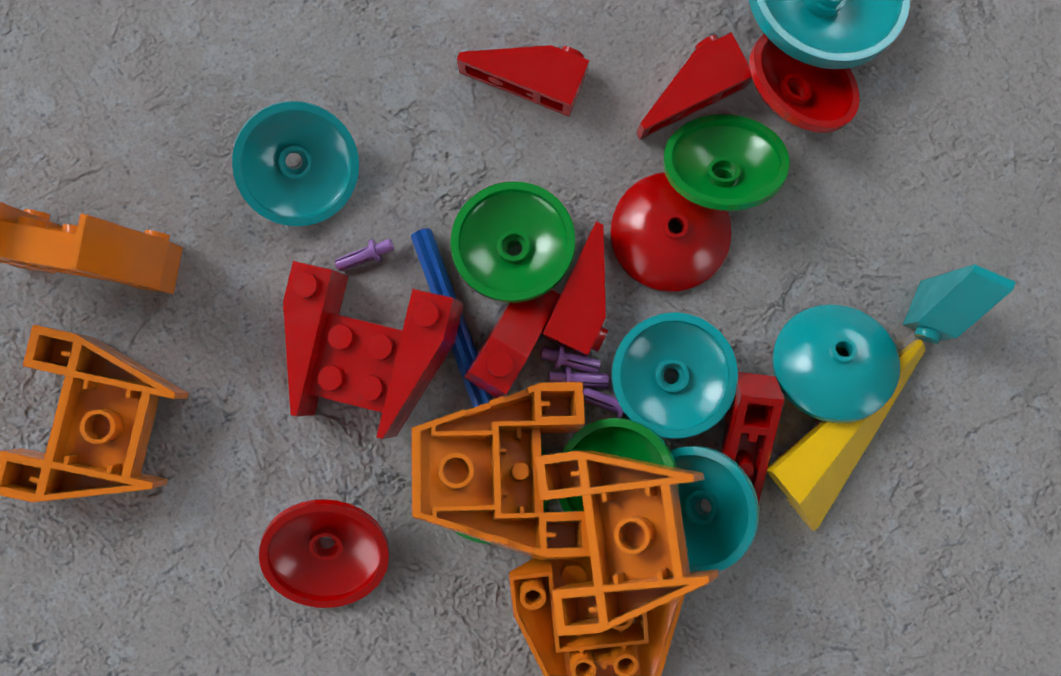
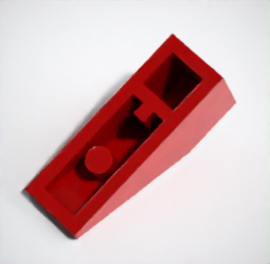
(535, 73)
(708, 76)
(582, 305)
(510, 344)
(753, 425)

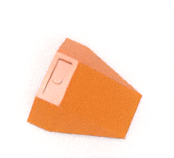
(627, 649)

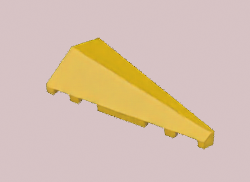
(823, 459)

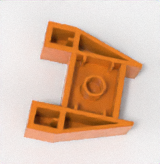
(89, 250)
(97, 425)
(631, 534)

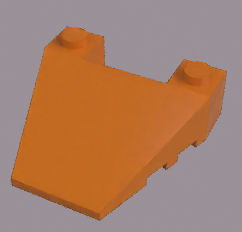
(481, 472)

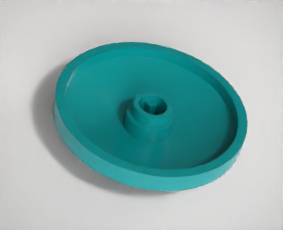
(831, 31)

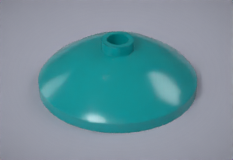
(301, 192)
(703, 368)
(822, 380)
(729, 529)

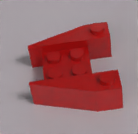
(360, 359)

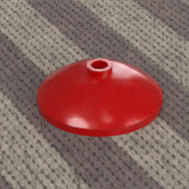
(802, 93)
(652, 251)
(322, 569)

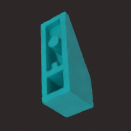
(954, 302)

